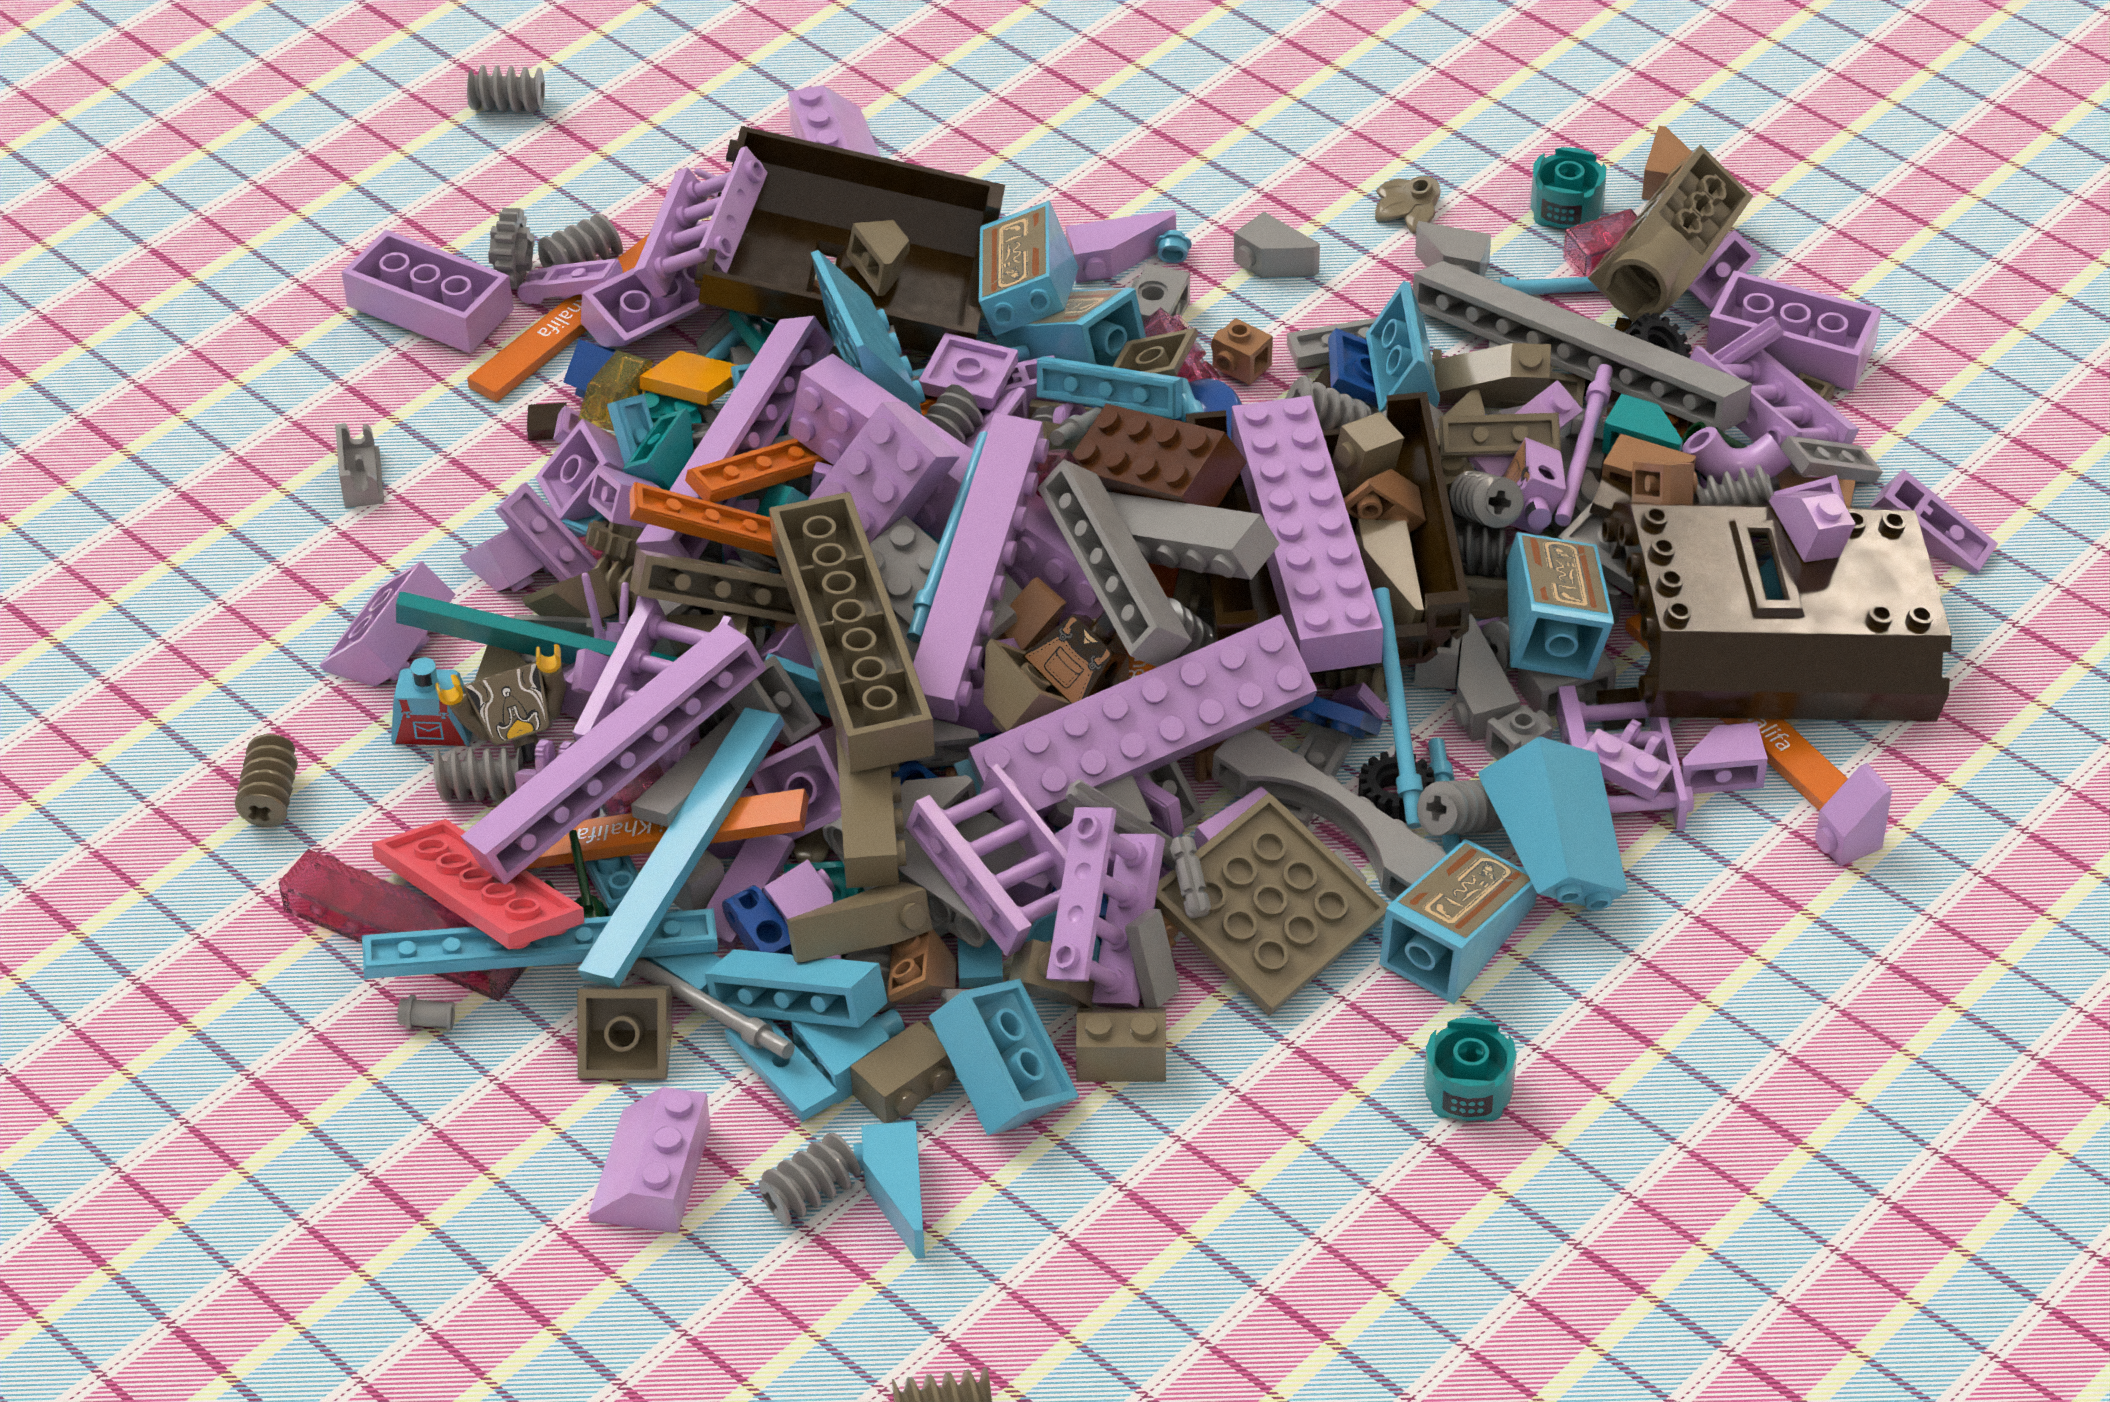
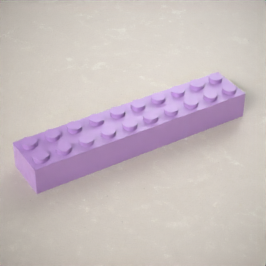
(837, 403)

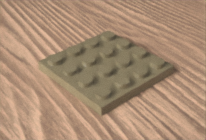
(1276, 904)

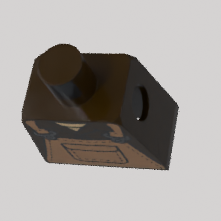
(1078, 656)

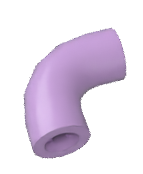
(1716, 456)

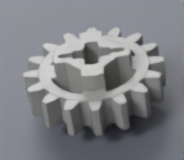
(511, 245)

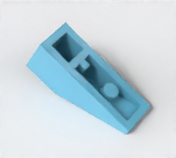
(893, 1178)

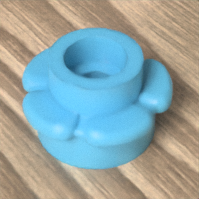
(1173, 246)

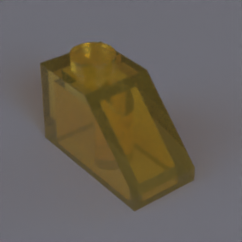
(612, 383)

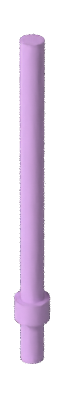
(1596, 398)

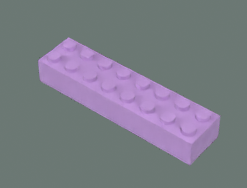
(1318, 560)
(1153, 716)

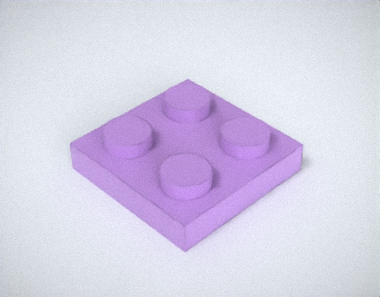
(972, 364)

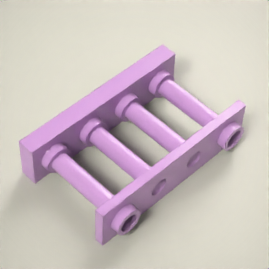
(687, 204)
(1782, 402)
(633, 659)
(1572, 720)
(968, 875)
(1130, 894)

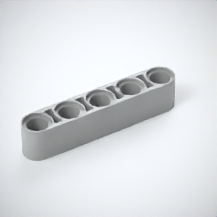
(943, 901)

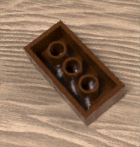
(1159, 457)

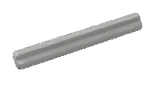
(1126, 822)

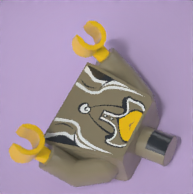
(511, 703)

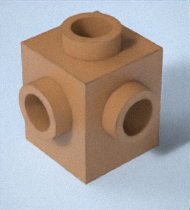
(1242, 351)

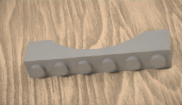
(1391, 847)

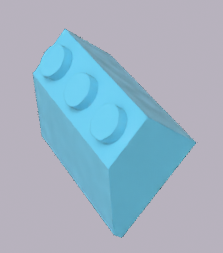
(1401, 350)
(1003, 1055)

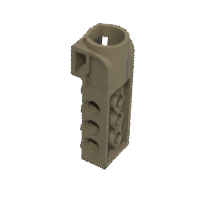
(1671, 237)

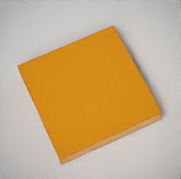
(689, 378)

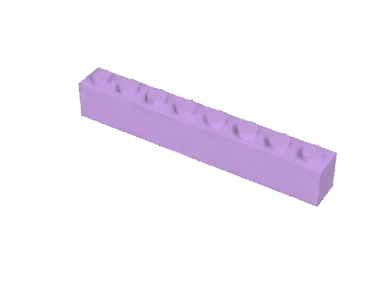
(748, 417)
(977, 562)
(613, 752)

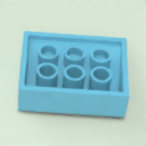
(863, 334)

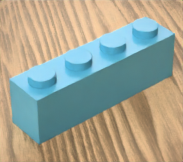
(807, 991)

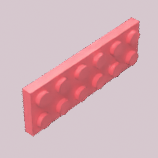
(446, 870)

